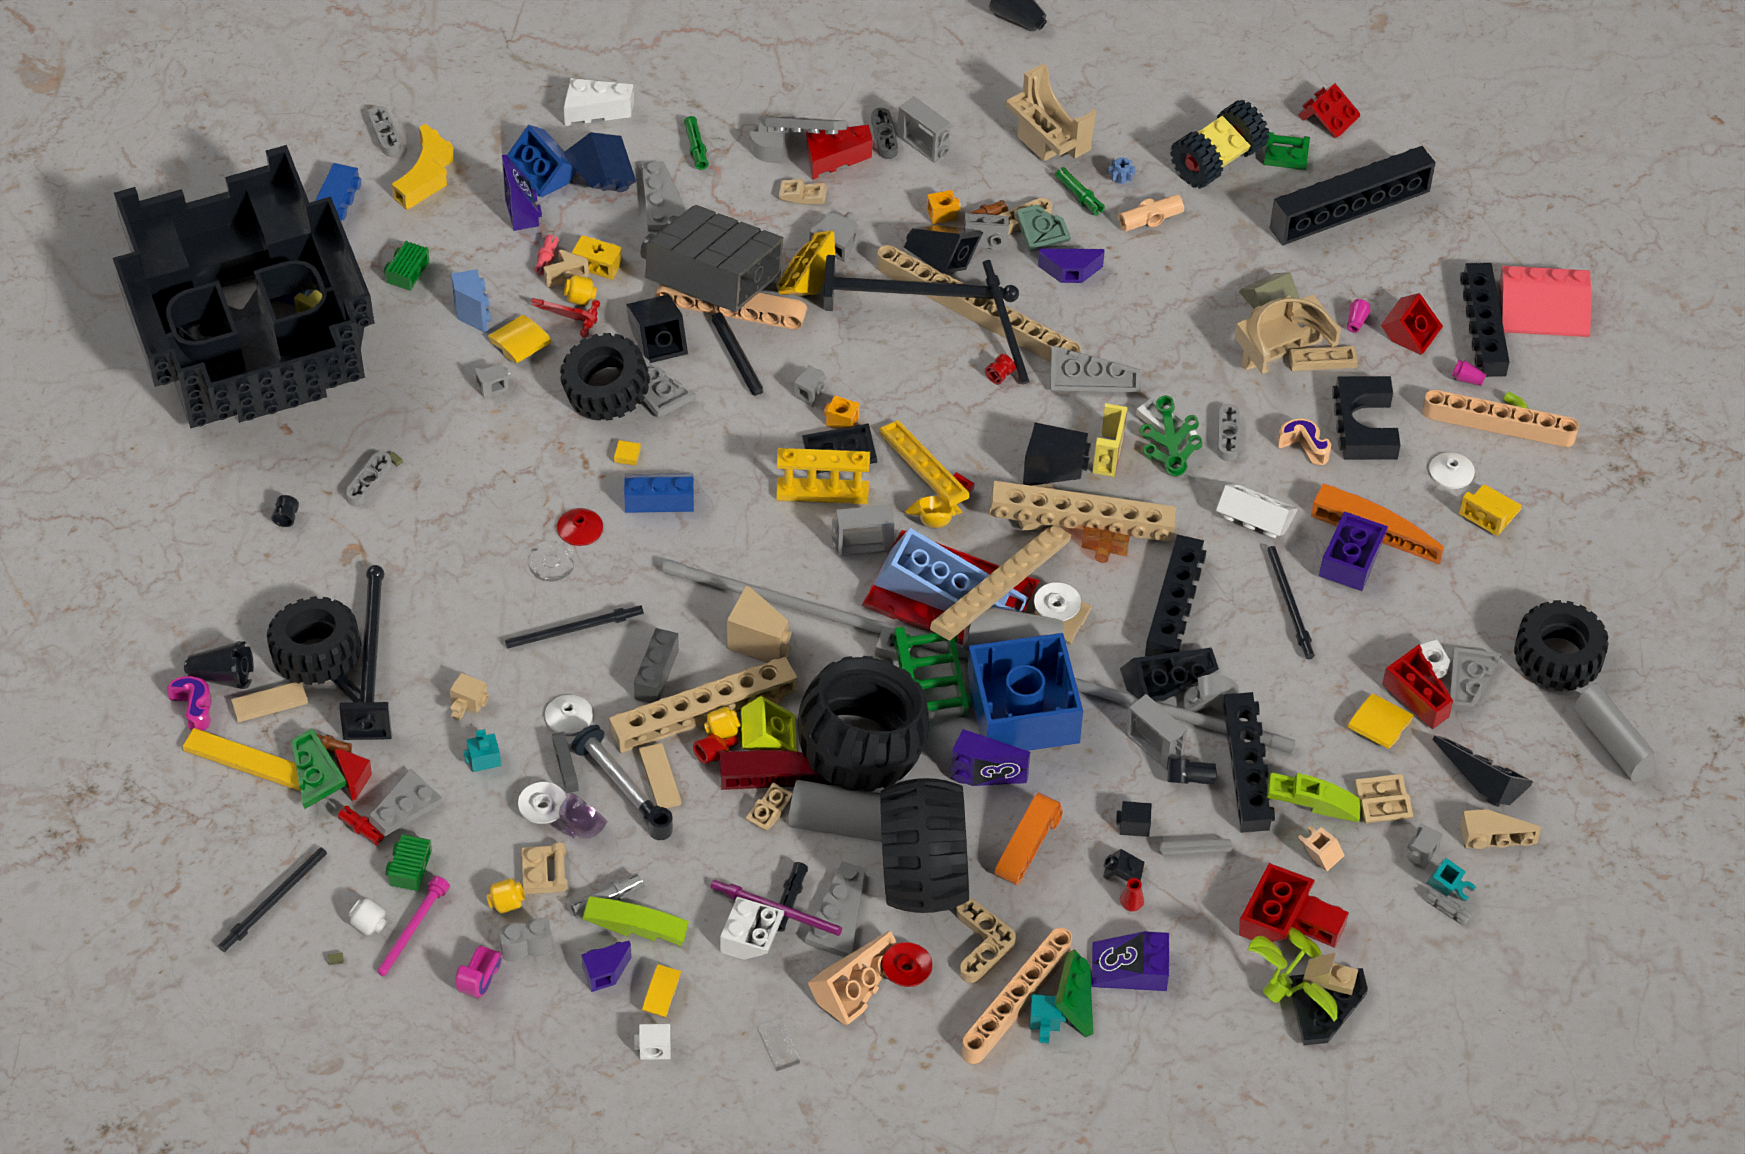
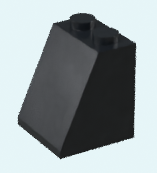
(943, 246)
(658, 328)
(1055, 455)

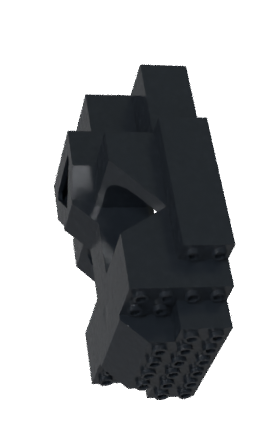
(251, 231)

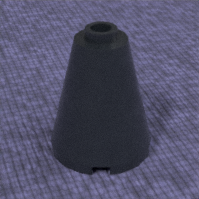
(1023, 12)
(223, 665)

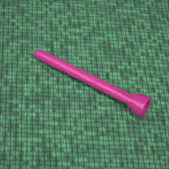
(437, 887)

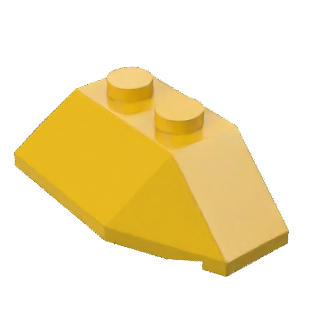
(807, 268)

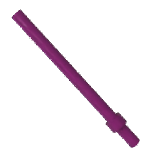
(733, 891)

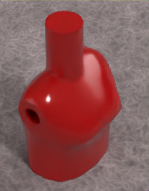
(711, 746)

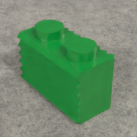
(407, 265)
(409, 862)

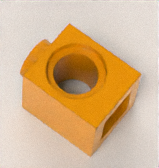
(942, 206)
(841, 413)

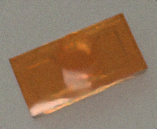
(1105, 543)

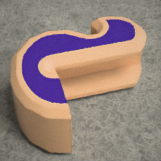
(1308, 435)

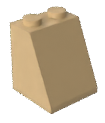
(757, 628)

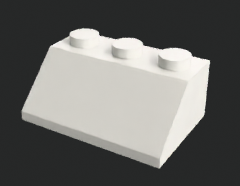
(1256, 510)

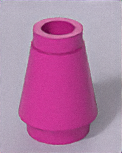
(1357, 314)
(1468, 373)

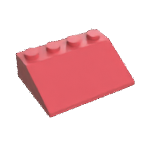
(1545, 301)

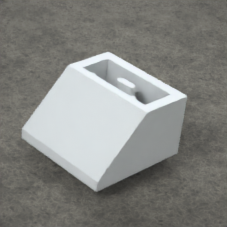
(750, 929)

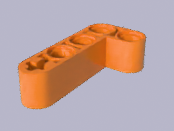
(1038, 819)

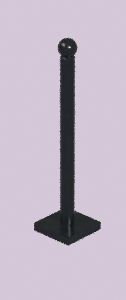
(1009, 293)
(368, 718)

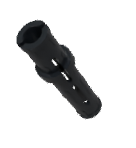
(792, 887)

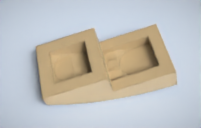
(797, 192)

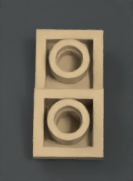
(770, 808)

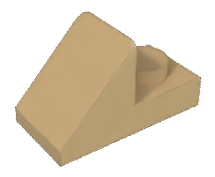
(568, 265)
(1330, 975)

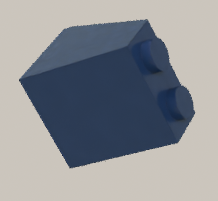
(602, 162)

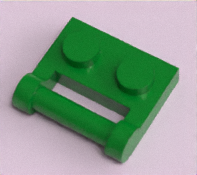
(1287, 156)

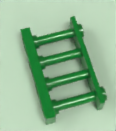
(909, 663)

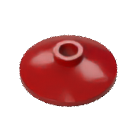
(579, 533)
(910, 956)

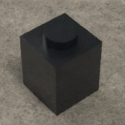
(1134, 818)

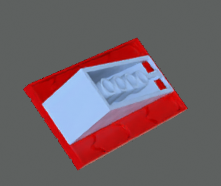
(927, 578)

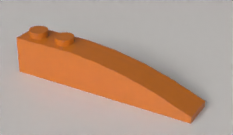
(1401, 533)

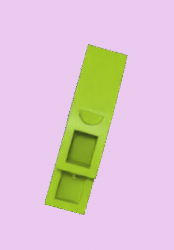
(1316, 793)

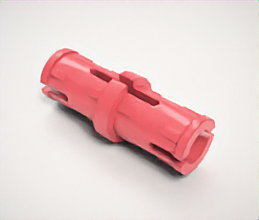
(546, 254)

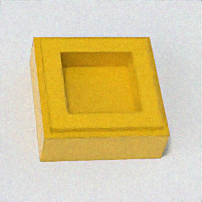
(627, 452)

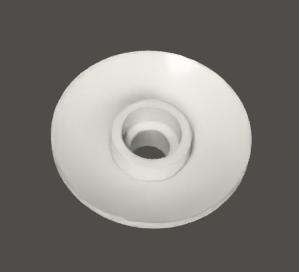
(1451, 470)
(1057, 595)
(571, 721)
(540, 795)

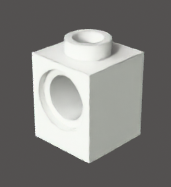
(1436, 655)
(653, 1041)

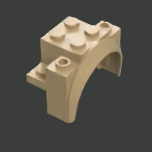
(1044, 122)
(1275, 330)

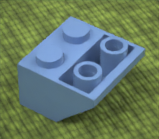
(470, 300)

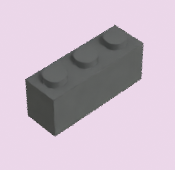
(656, 665)

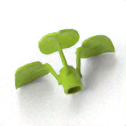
(1281, 984)

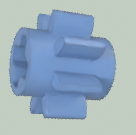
(1121, 170)

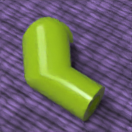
(1514, 400)

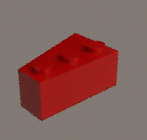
(832, 151)
(1418, 687)

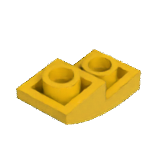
(661, 991)

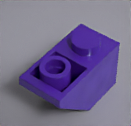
(606, 964)

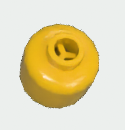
(579, 290)
(722, 723)
(506, 895)

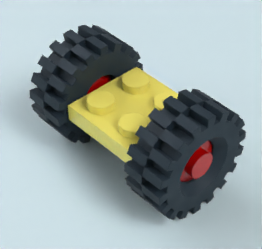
(1205, 153)

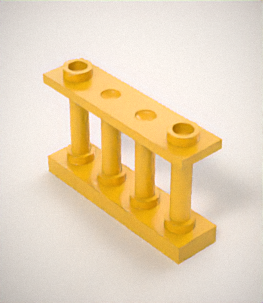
(823, 490)

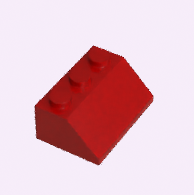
(1275, 904)

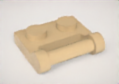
(536, 870)

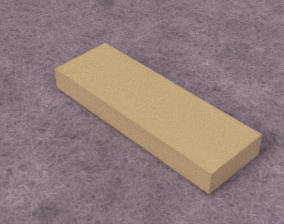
(1323, 358)
(269, 701)
(660, 776)

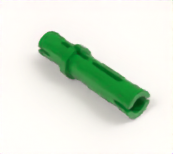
(697, 149)
(1085, 196)

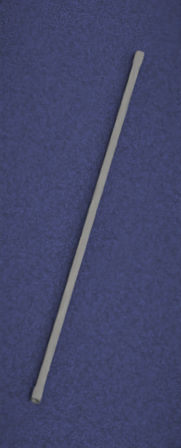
(683, 571)

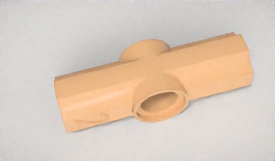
(1151, 212)

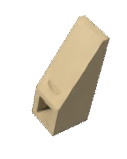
(1493, 829)

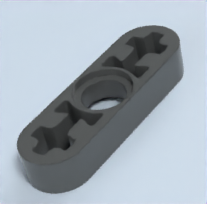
(886, 126)
(565, 762)

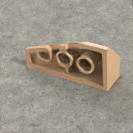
(852, 980)

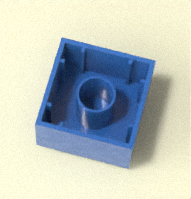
(1025, 692)

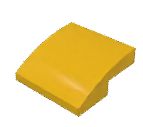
(520, 338)
(1380, 721)

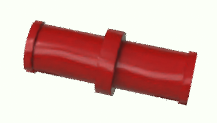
(360, 825)

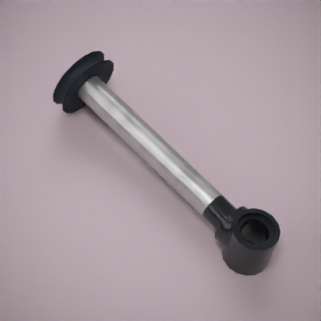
(590, 741)

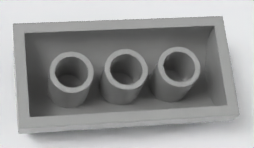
(1005, 625)
(1616, 733)
(836, 810)

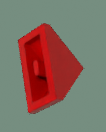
(355, 771)

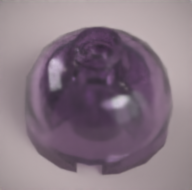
(580, 818)

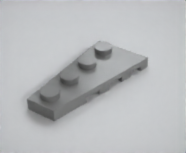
(664, 393)

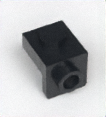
(1123, 865)

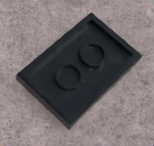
(843, 439)

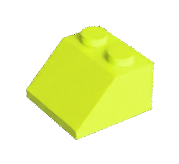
(767, 726)

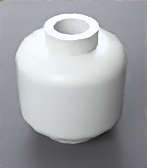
(367, 916)

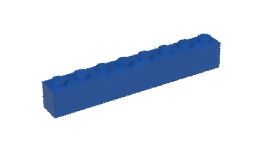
(340, 186)

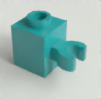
(482, 751)
(1448, 878)
(1045, 1016)

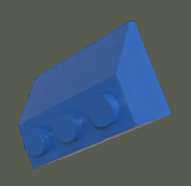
(541, 161)
(659, 492)

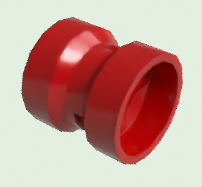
(1002, 366)

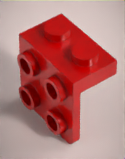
(1332, 109)

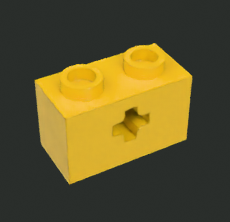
(602, 257)

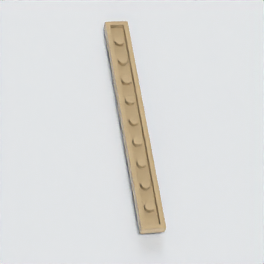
(1000, 582)

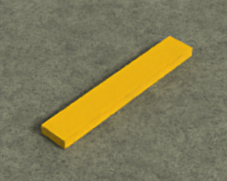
(924, 463)
(242, 758)

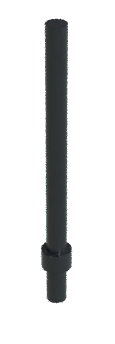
(993, 283)
(618, 615)
(1302, 636)
(241, 929)

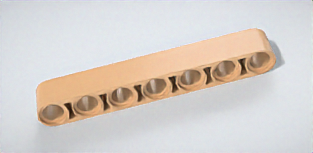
(760, 309)
(1500, 418)
(1012, 1004)

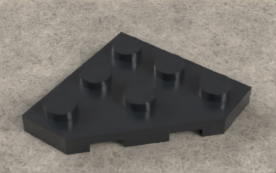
(1313, 1021)

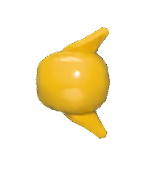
(933, 511)

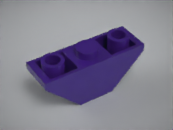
(1071, 264)

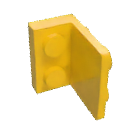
(1489, 509)

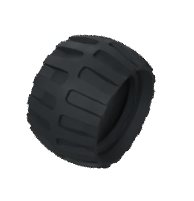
(871, 691)
(924, 845)

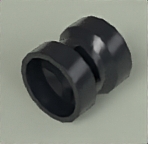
(285, 511)

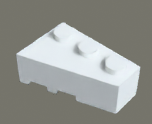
(597, 100)

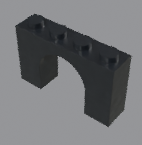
(1357, 440)

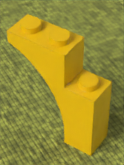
(428, 172)

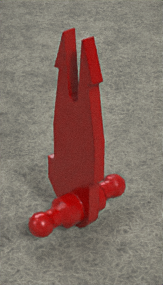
(589, 318)

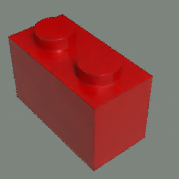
(1321, 921)

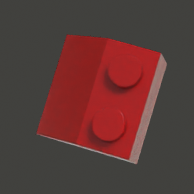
(1412, 324)

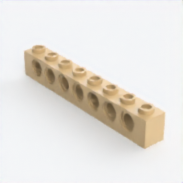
(1082, 510)
(642, 726)

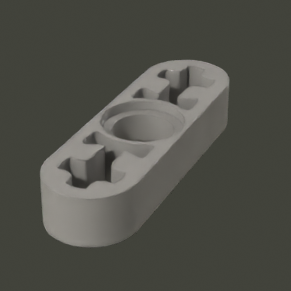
(386, 123)
(1224, 439)
(369, 488)

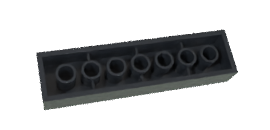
(1352, 195)

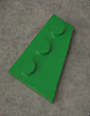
(315, 768)
(1075, 994)

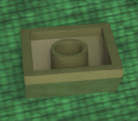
(1269, 289)

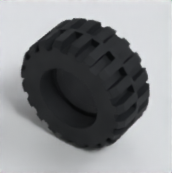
(598, 354)
(320, 660)
(1557, 668)

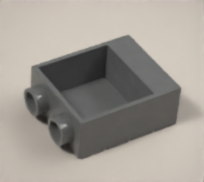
(713, 257)

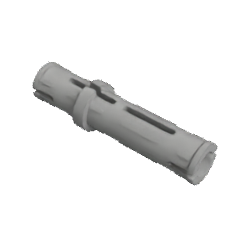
(615, 891)

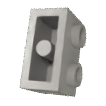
(994, 229)

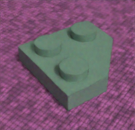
(1041, 228)

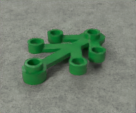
(1171, 439)

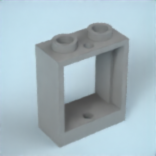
(916, 112)
(865, 541)
(1155, 731)

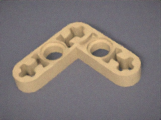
(990, 943)

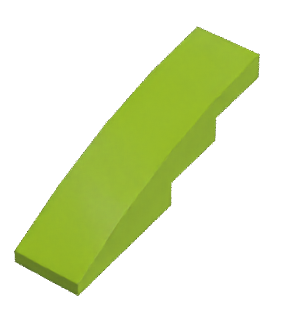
(635, 919)

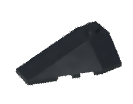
(1167, 673)
(1494, 782)

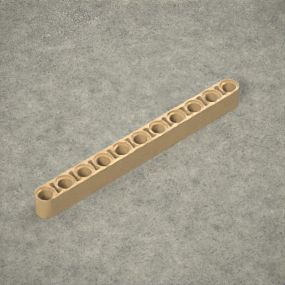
(1027, 332)

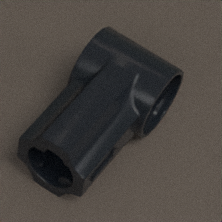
(1185, 771)

